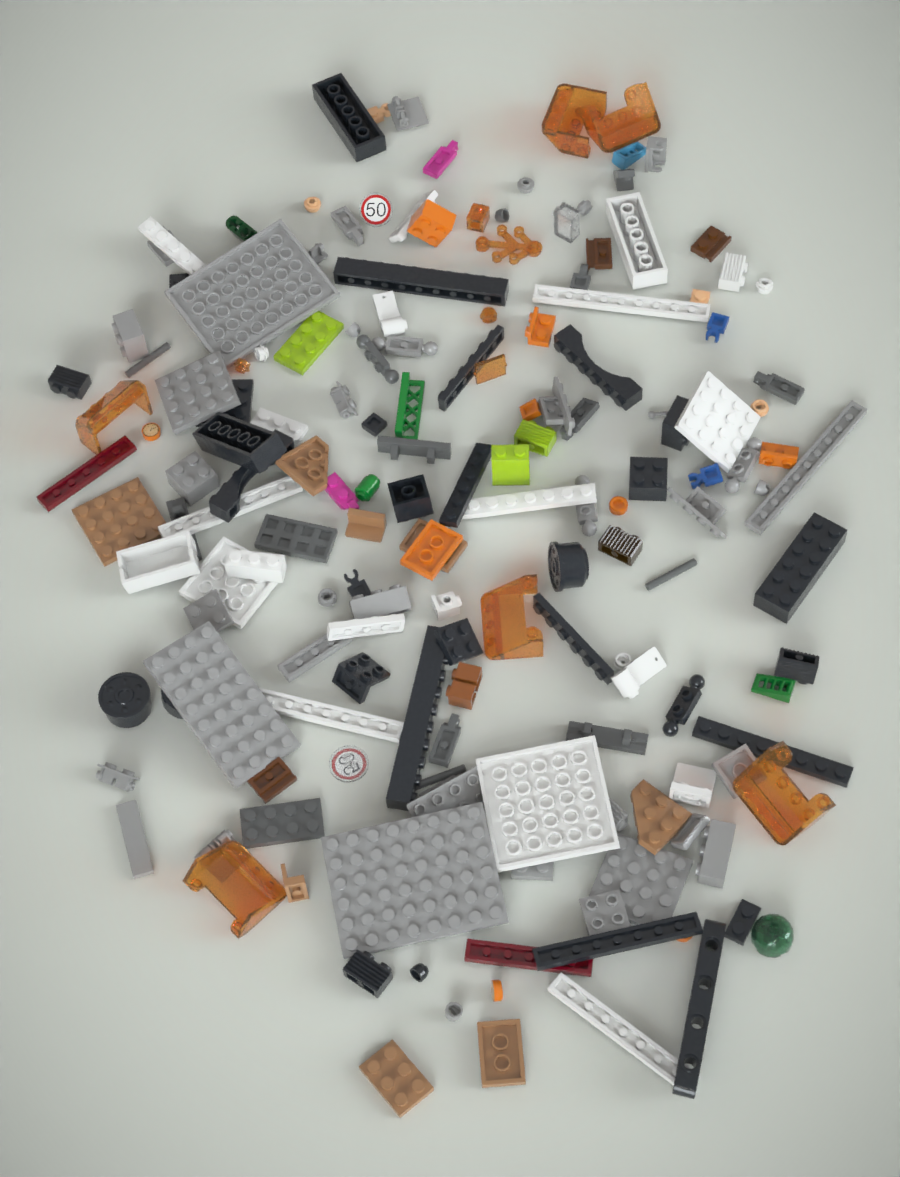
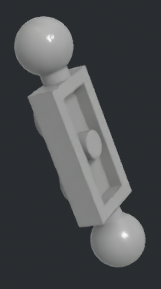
(405, 346)
(743, 465)
(586, 512)

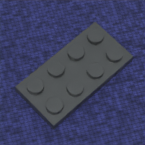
(296, 538)
(282, 823)

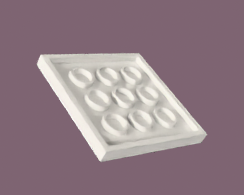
(717, 421)
(239, 594)

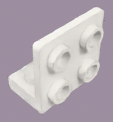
(693, 785)

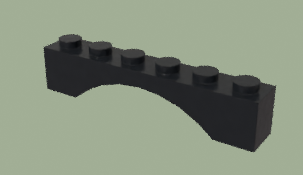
(621, 389)
(226, 501)

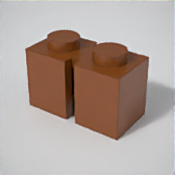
(464, 684)

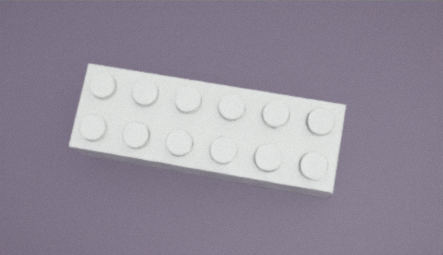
(636, 241)

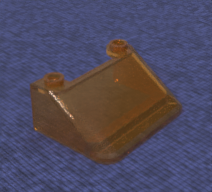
(505, 623)
(237, 884)

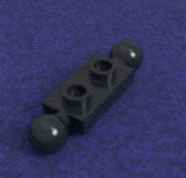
(683, 705)

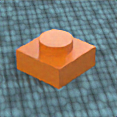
(530, 410)

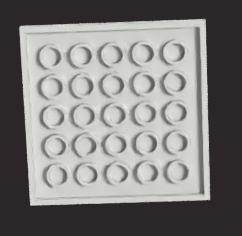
(546, 803)

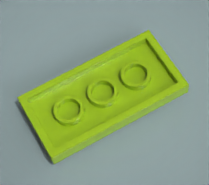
(308, 342)

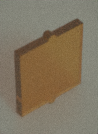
(490, 369)

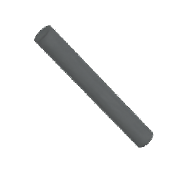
(147, 360)
(671, 574)
(441, 776)

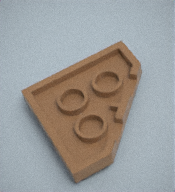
(307, 465)
(656, 816)

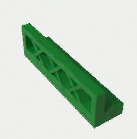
(403, 405)

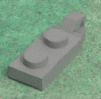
(348, 224)

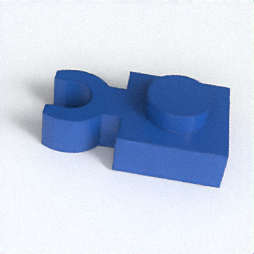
(716, 325)
(708, 475)

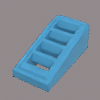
(628, 155)

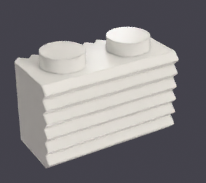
(732, 272)

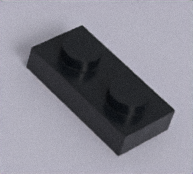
(742, 922)

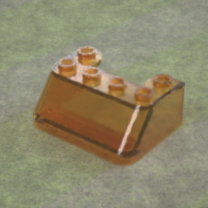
(563, 120)
(625, 125)
(108, 409)
(776, 798)

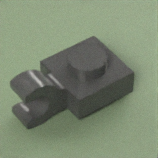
(582, 279)

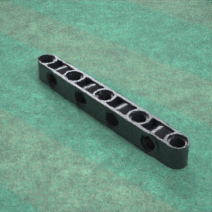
(699, 1009)

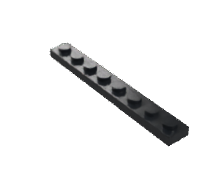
(801, 760)
(617, 941)

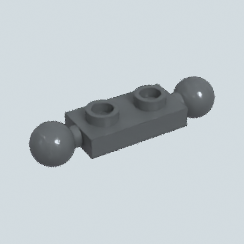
(380, 363)

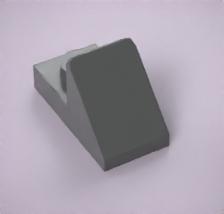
(624, 179)

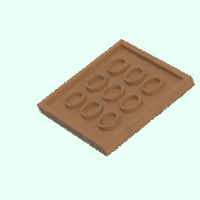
(119, 520)

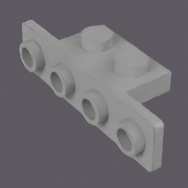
(555, 408)
(704, 507)

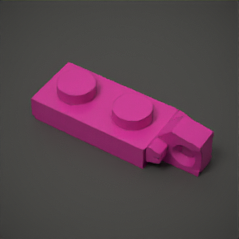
(441, 160)
(341, 493)

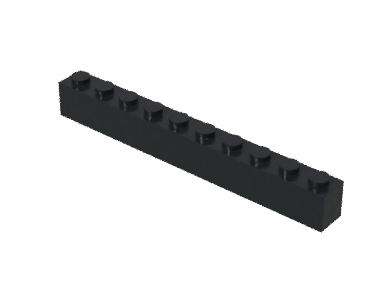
(421, 281)
(417, 724)

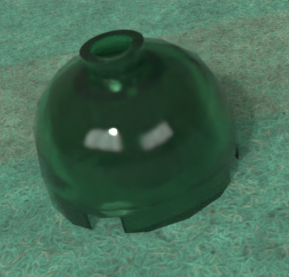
(772, 935)

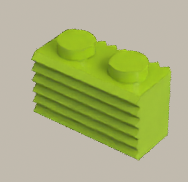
(539, 438)

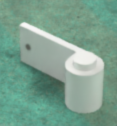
(388, 314)
(637, 672)

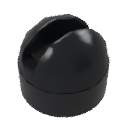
(419, 972)

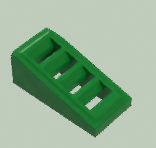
(778, 694)

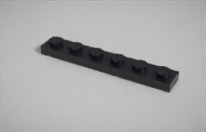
(467, 371)
(466, 485)
(576, 642)

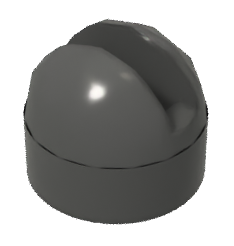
(502, 215)

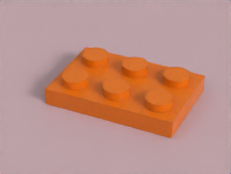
(431, 550)

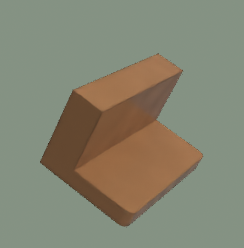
(365, 525)
(294, 886)

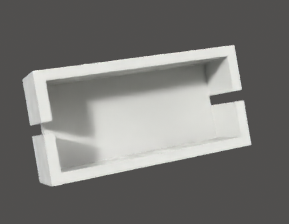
(158, 562)

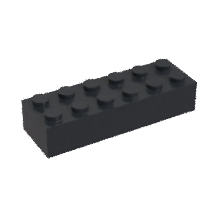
(349, 117)
(239, 442)
(800, 567)

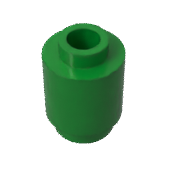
(367, 487)

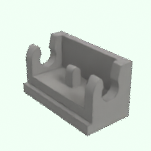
(655, 153)

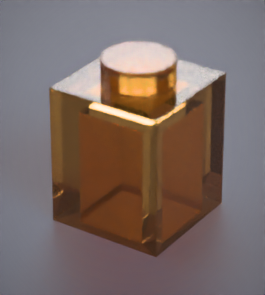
(478, 217)

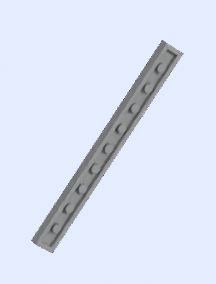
(805, 467)

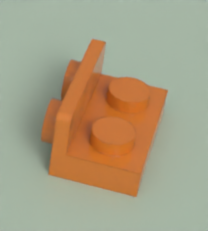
(540, 328)
(778, 455)

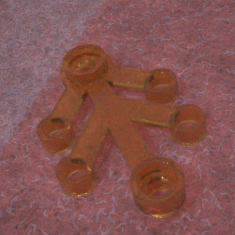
(530, 248)

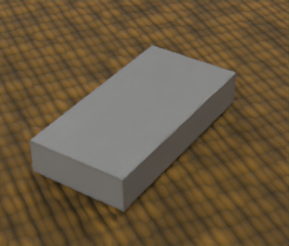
(690, 831)

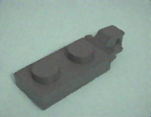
(779, 387)
(581, 413)
(445, 742)

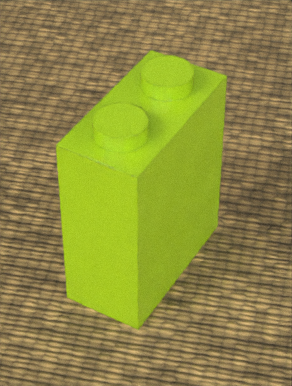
(510, 465)

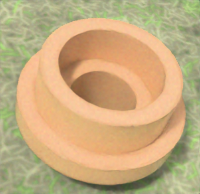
(312, 204)
(760, 404)

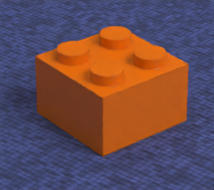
(431, 223)

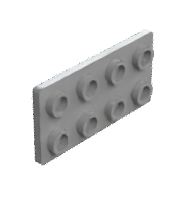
(448, 794)

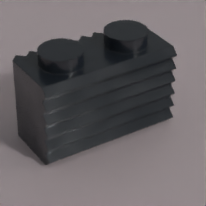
(69, 382)
(796, 666)
(368, 973)

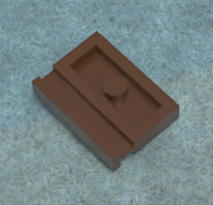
(710, 243)
(599, 253)
(272, 780)

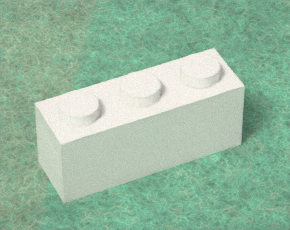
(255, 565)

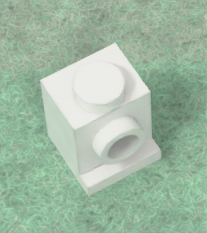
(446, 605)

